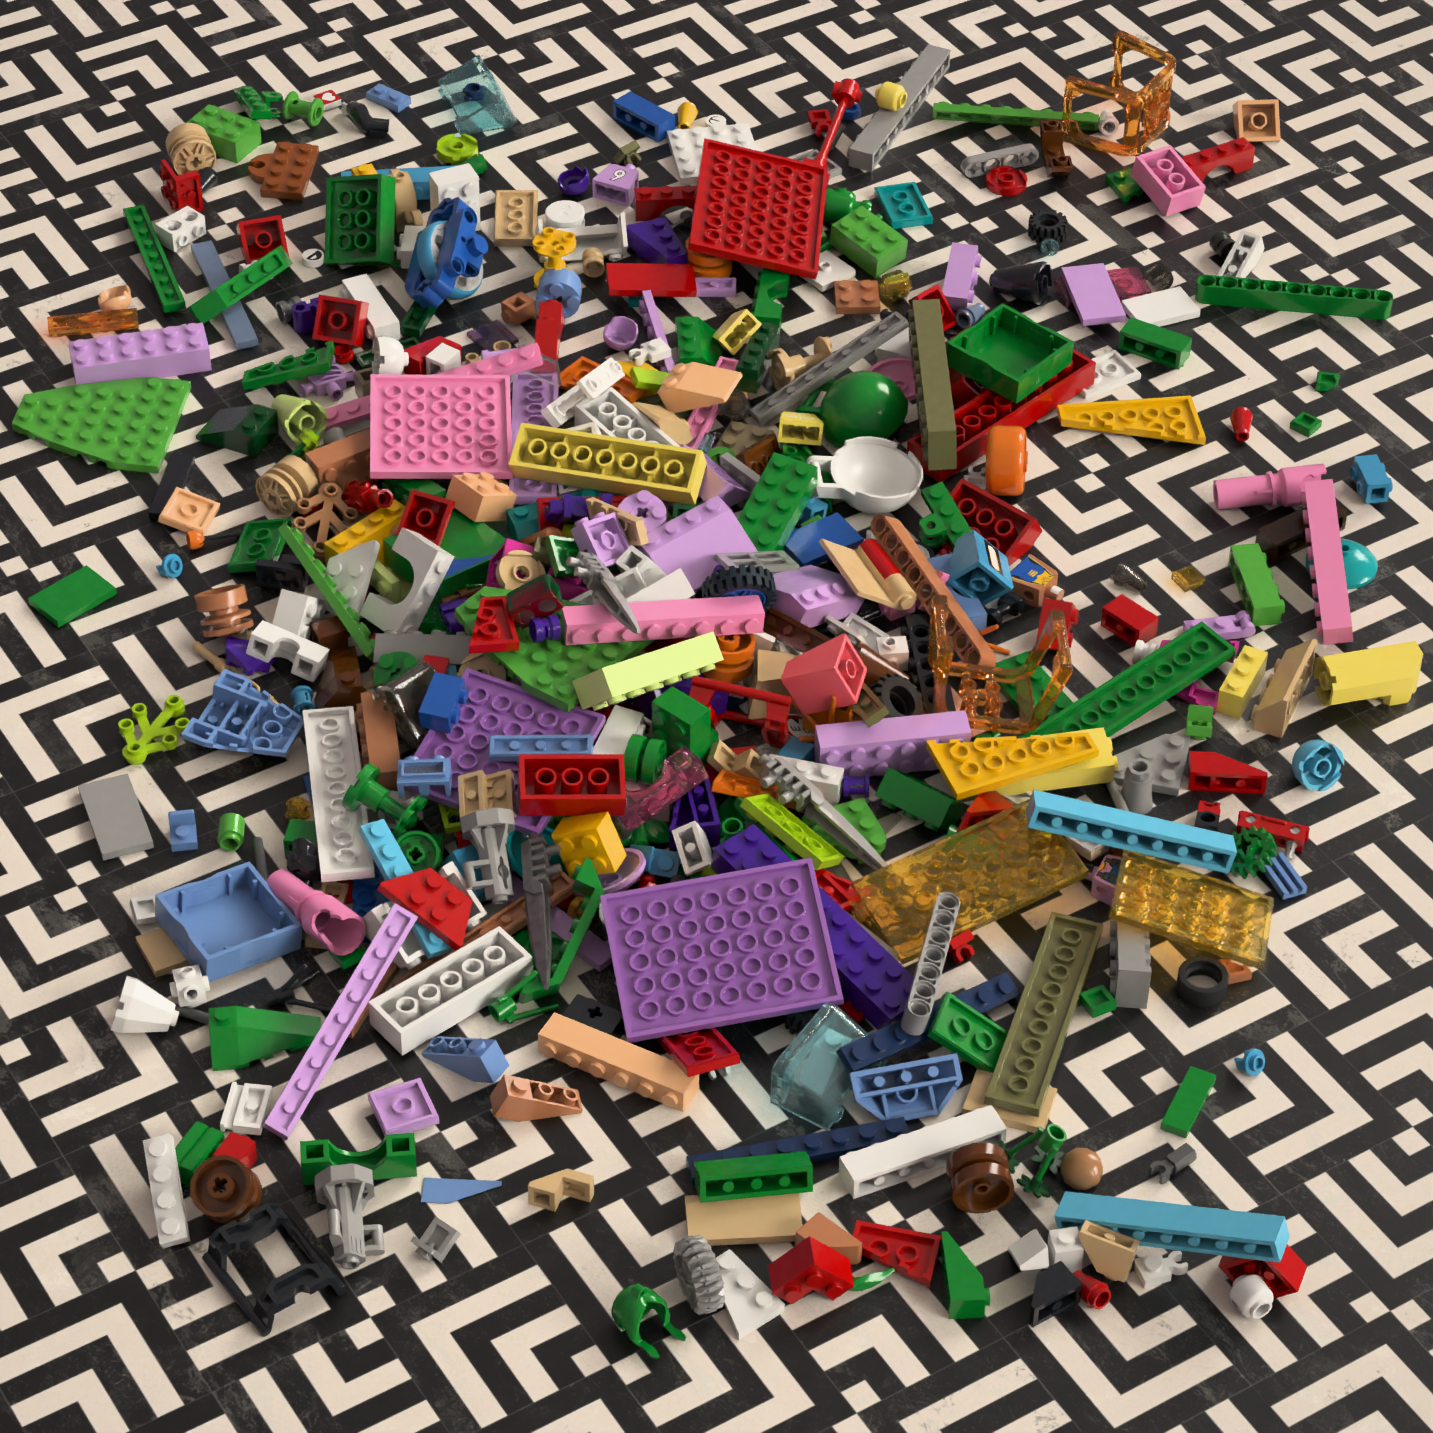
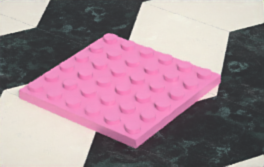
(439, 426)

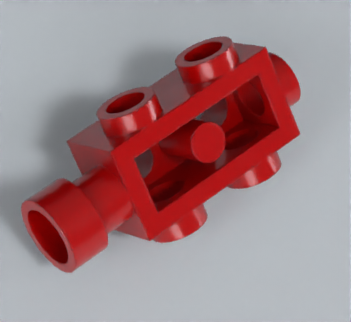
(366, 497)

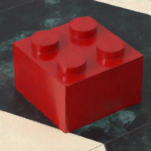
(340, 320)

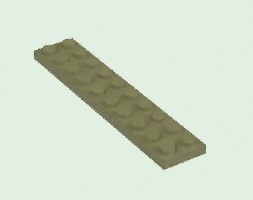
(1044, 1015)

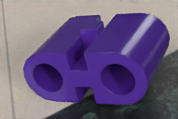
(304, 316)
(447, 614)

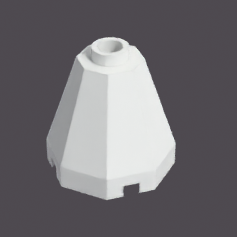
(143, 1009)

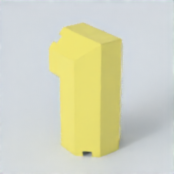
(1370, 673)

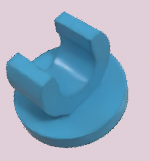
(171, 566)
(1252, 1062)

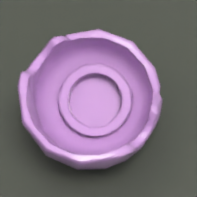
(620, 333)

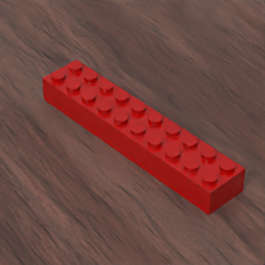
(992, 409)

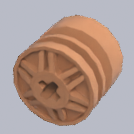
(223, 610)

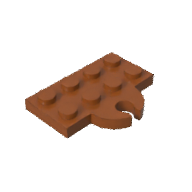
(285, 171)

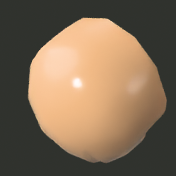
(115, 298)

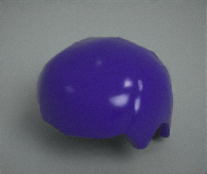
(574, 181)

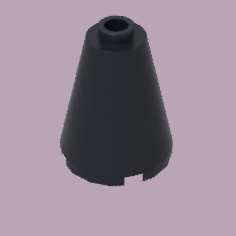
(1024, 282)

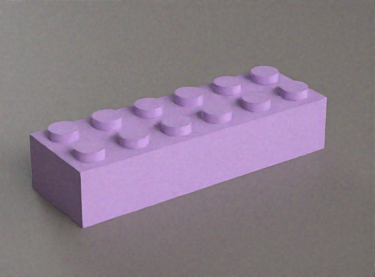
(141, 354)
(890, 743)

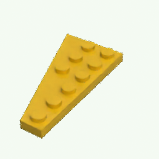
(1151, 418)
(1001, 761)

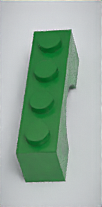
(770, 286)
(390, 1159)

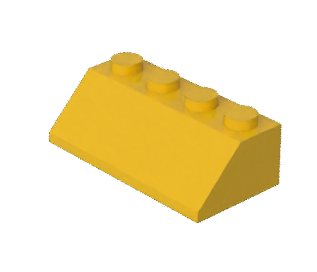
(372, 527)

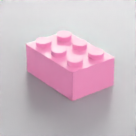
(1168, 180)

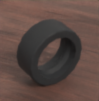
(1202, 996)

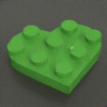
(862, 819)

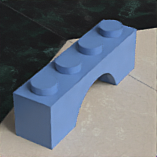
(971, 606)

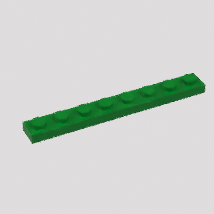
(154, 259)

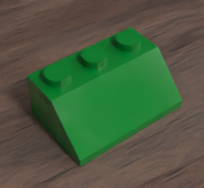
(696, 342)
(920, 800)

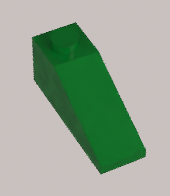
(962, 1282)

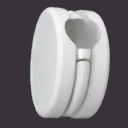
(564, 215)

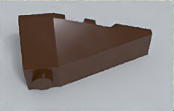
(340, 681)

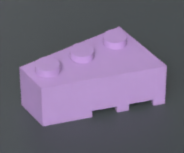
(961, 275)

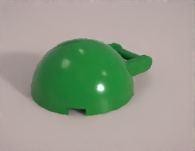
(858, 407)

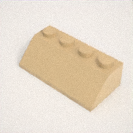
(1284, 689)

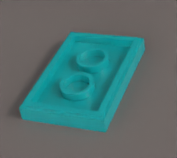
(903, 205)

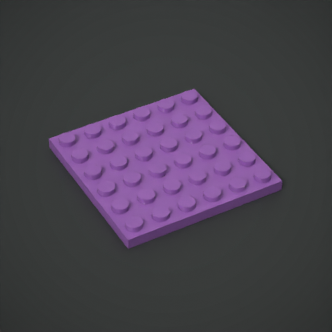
(499, 709)

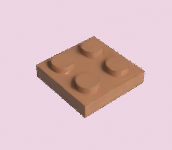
(857, 297)

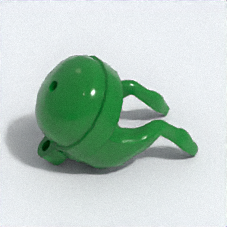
(632, 1306)

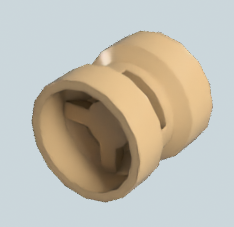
(593, 262)

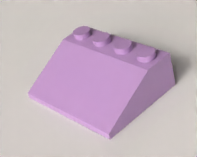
(693, 540)
(813, 594)

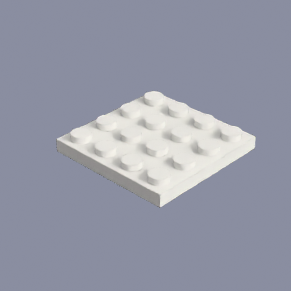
(688, 143)

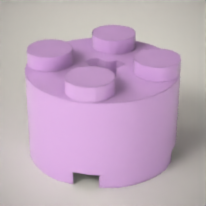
(646, 507)

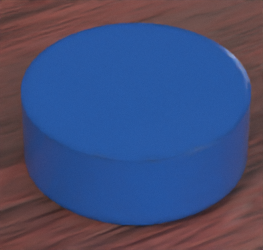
(852, 113)

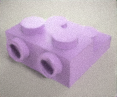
(601, 536)

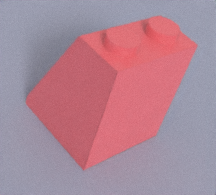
(823, 673)

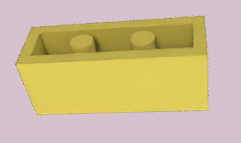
(1241, 682)

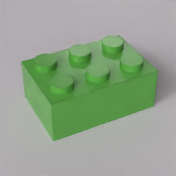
(229, 133)
(868, 241)

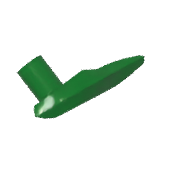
(870, 1280)

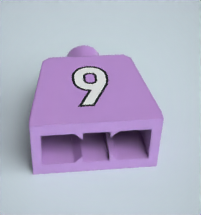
(616, 184)

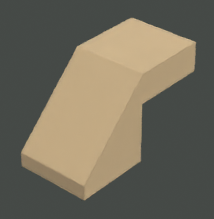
(724, 758)
(549, 1190)

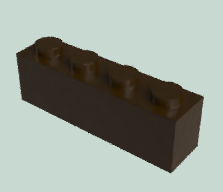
(1288, 534)

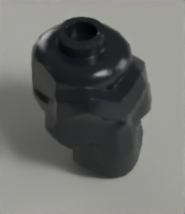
(304, 861)

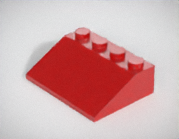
(995, 520)

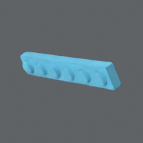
(392, 865)

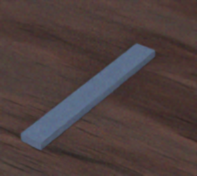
(216, 275)

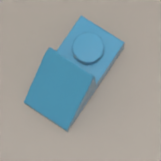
(659, 861)

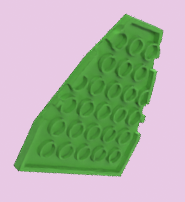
(108, 421)
(549, 665)

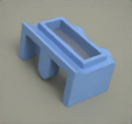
(424, 773)

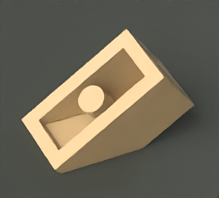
(1108, 1250)

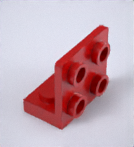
(181, 189)

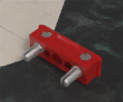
(1286, 834)

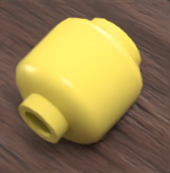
(891, 96)

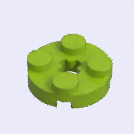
(456, 149)

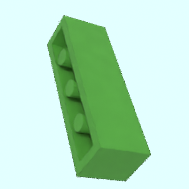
(1256, 584)

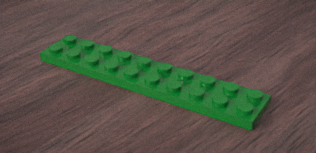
(1143, 684)

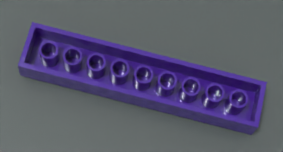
(866, 971)

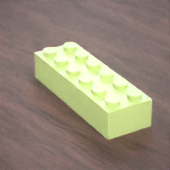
(648, 672)

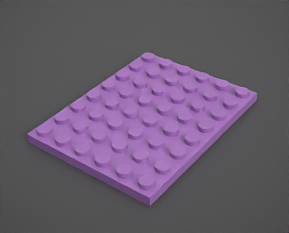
(720, 950)

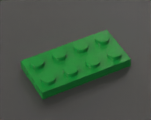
(1039, 683)

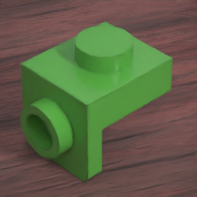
(1199, 721)

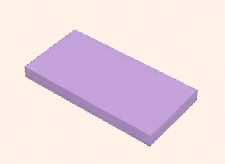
(1093, 294)

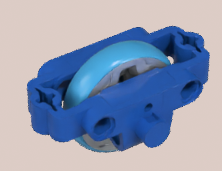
(446, 256)

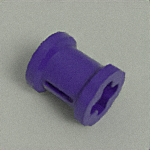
(864, 781)

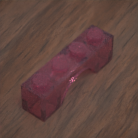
(681, 774)

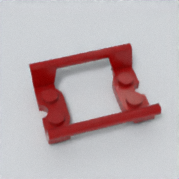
(777, 708)

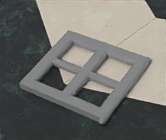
(772, 560)

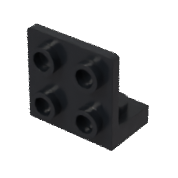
(282, 574)

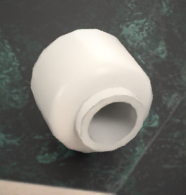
(1251, 1296)

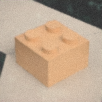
(480, 496)

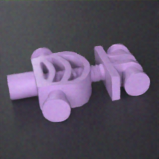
(329, 383)

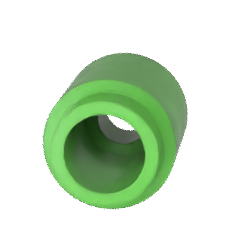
(231, 831)

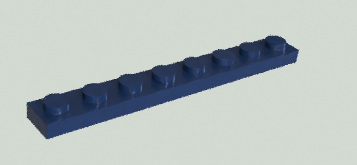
(893, 1039)
(819, 1145)

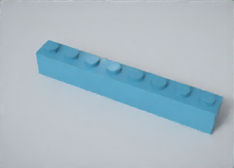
(1130, 831)
(1180, 1226)

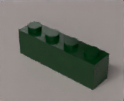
(754, 360)

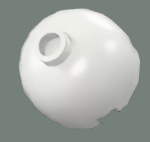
(388, 356)

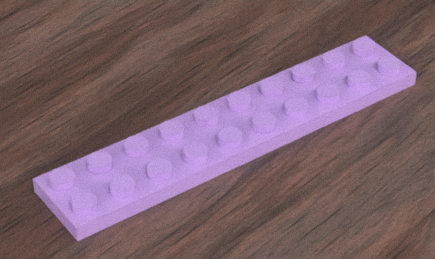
(529, 398)

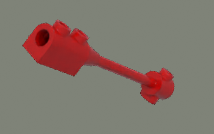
(845, 95)

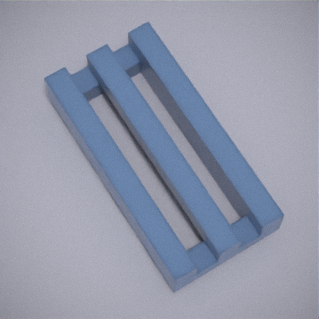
(1287, 875)

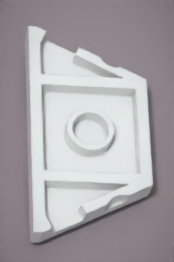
(352, 574)

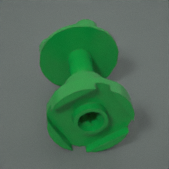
(376, 797)

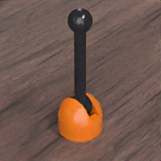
(196, 539)

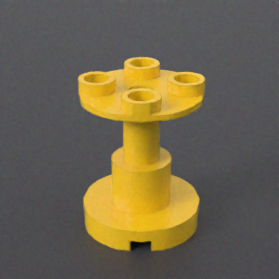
(553, 245)

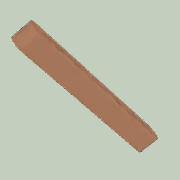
(926, 583)

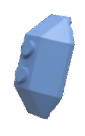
(907, 1088)

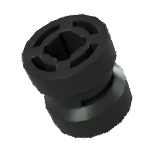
(1222, 244)

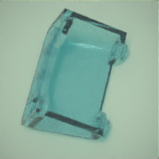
(479, 115)
(809, 1073)

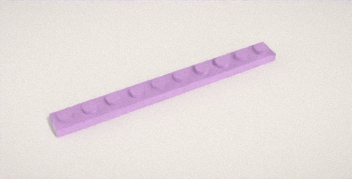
(339, 1022)

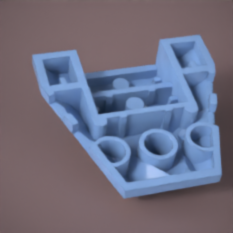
(244, 720)

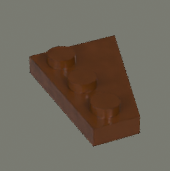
(759, 454)

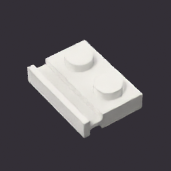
(246, 1108)

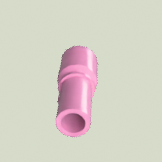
(1266, 489)
(319, 913)

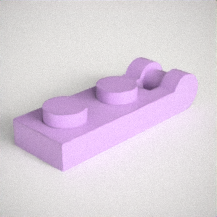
(1227, 626)

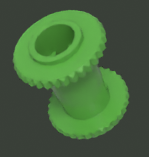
(294, 106)

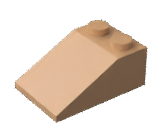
(697, 386)

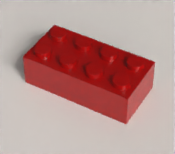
(571, 784)

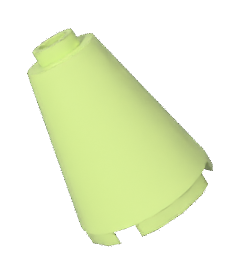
(298, 413)

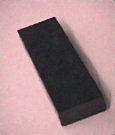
(175, 475)

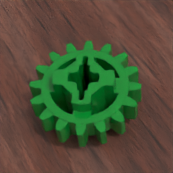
(1253, 851)

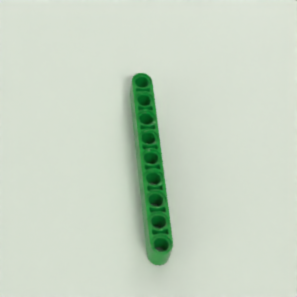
(1293, 297)

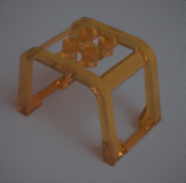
(1152, 98)
(940, 659)

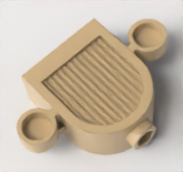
(405, 201)

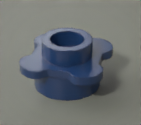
(473, 92)

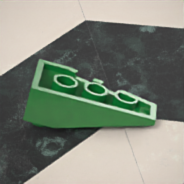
(252, 1033)

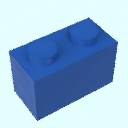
(443, 702)

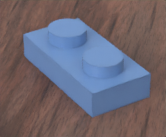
(388, 98)

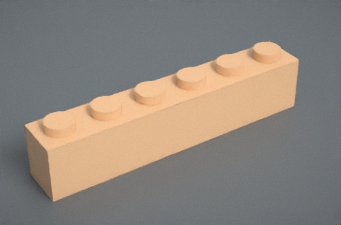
(617, 1061)

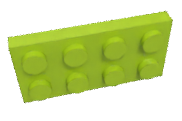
(791, 830)

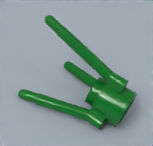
(504, 1006)

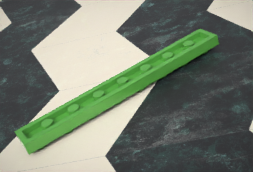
(1008, 115)
(327, 587)

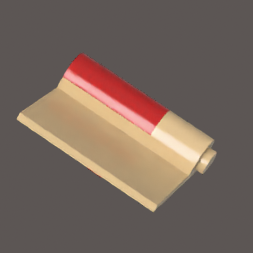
(871, 573)

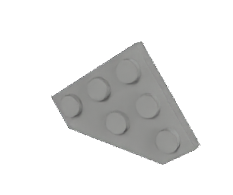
(1166, 756)

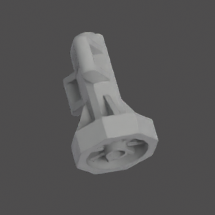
(488, 834)
(345, 1194)

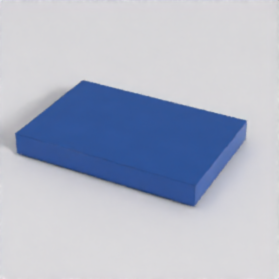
(804, 543)

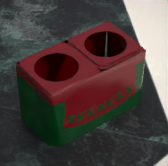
(541, 593)

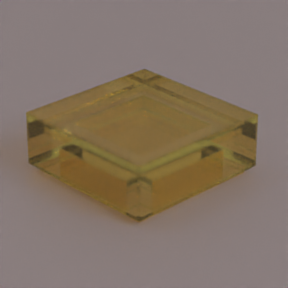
(1188, 578)

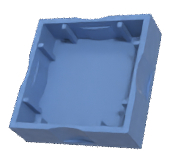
(228, 922)

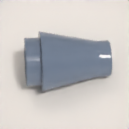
(969, 315)

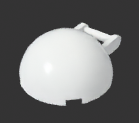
(870, 475)

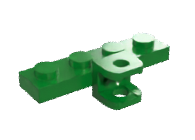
(257, 106)
(945, 520)

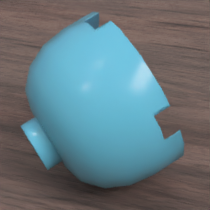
(1317, 764)

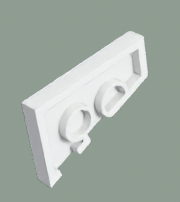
(747, 1298)

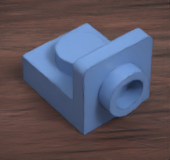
(183, 830)

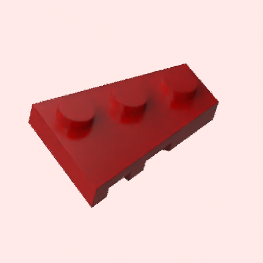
(493, 627)
(906, 1250)

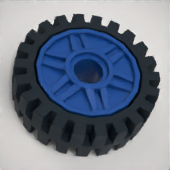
(742, 582)

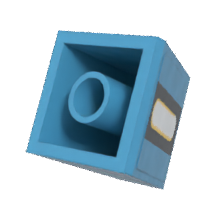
(979, 569)

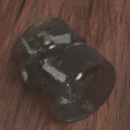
(736, 407)

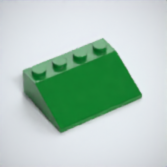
(360, 220)

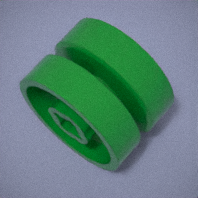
(644, 759)
(421, 843)

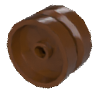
(979, 1178)
(225, 1189)

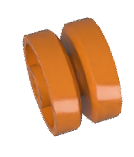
(708, 265)
(737, 656)

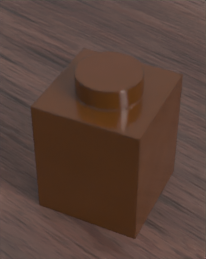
(330, 633)

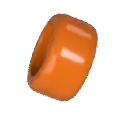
(1006, 460)

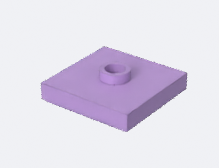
(403, 1108)

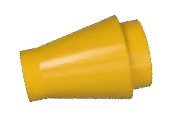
(686, 115)

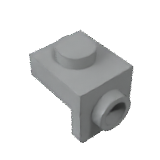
(436, 1240)

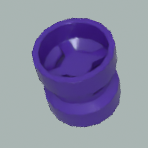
(544, 628)

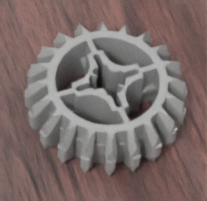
(699, 1274)

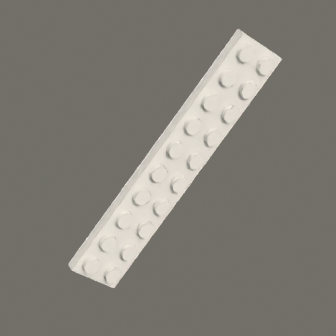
(332, 769)

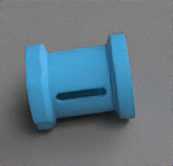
(300, 700)

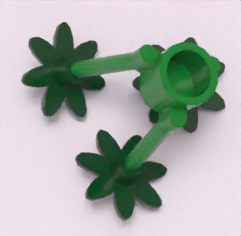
(1049, 1143)

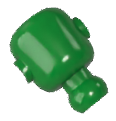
(840, 203)

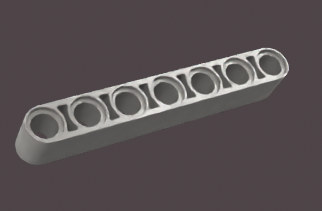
(930, 964)

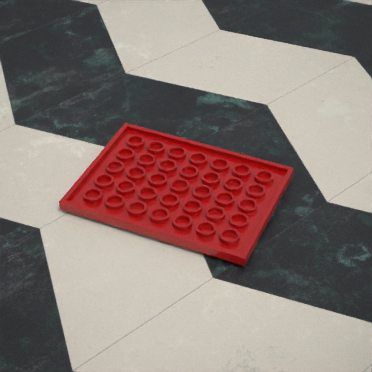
(759, 209)

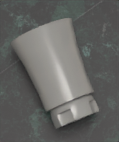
(1138, 786)

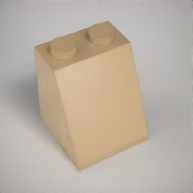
(767, 677)

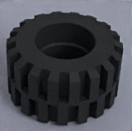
(898, 696)

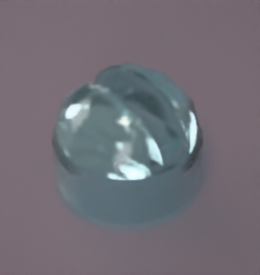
(1052, 244)

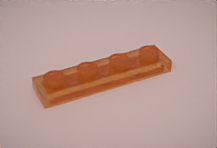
(93, 322)

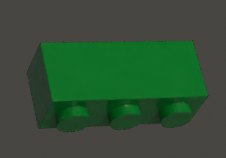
(1155, 343)

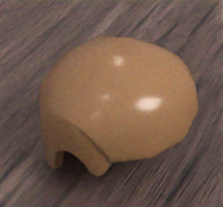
(1081, 1168)

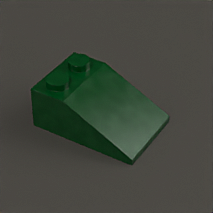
(241, 429)

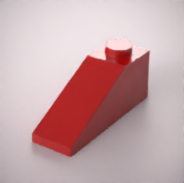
(1223, 774)
(984, 807)

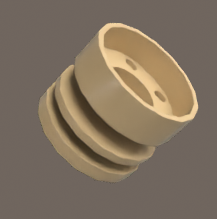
(190, 148)
(285, 485)

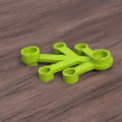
(137, 751)

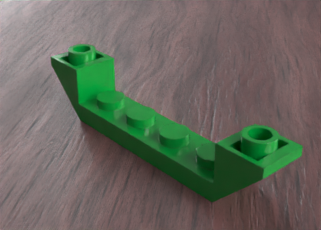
(240, 285)
(589, 885)

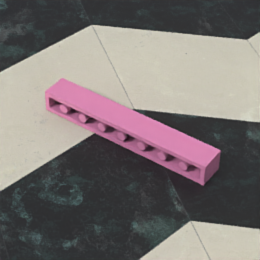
(1328, 562)
(664, 620)

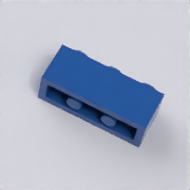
(643, 116)

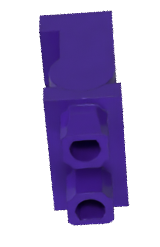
(569, 509)

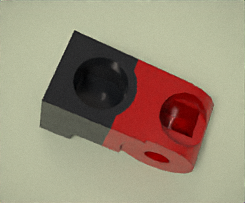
(1208, 815)

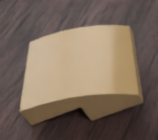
(486, 791)

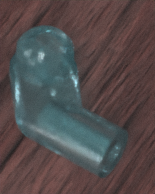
(706, 443)

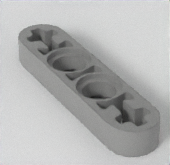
(975, 161)

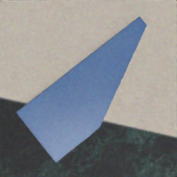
(450, 1190)

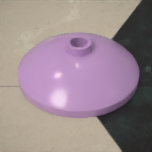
(626, 875)

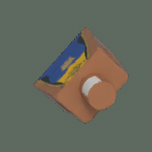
(1035, 581)

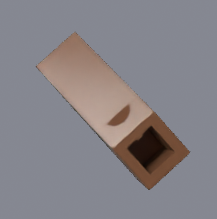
(528, 1100)

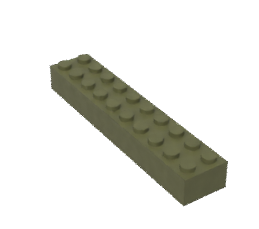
(932, 385)

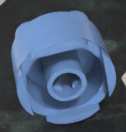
(560, 286)

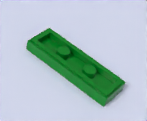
(1188, 1102)

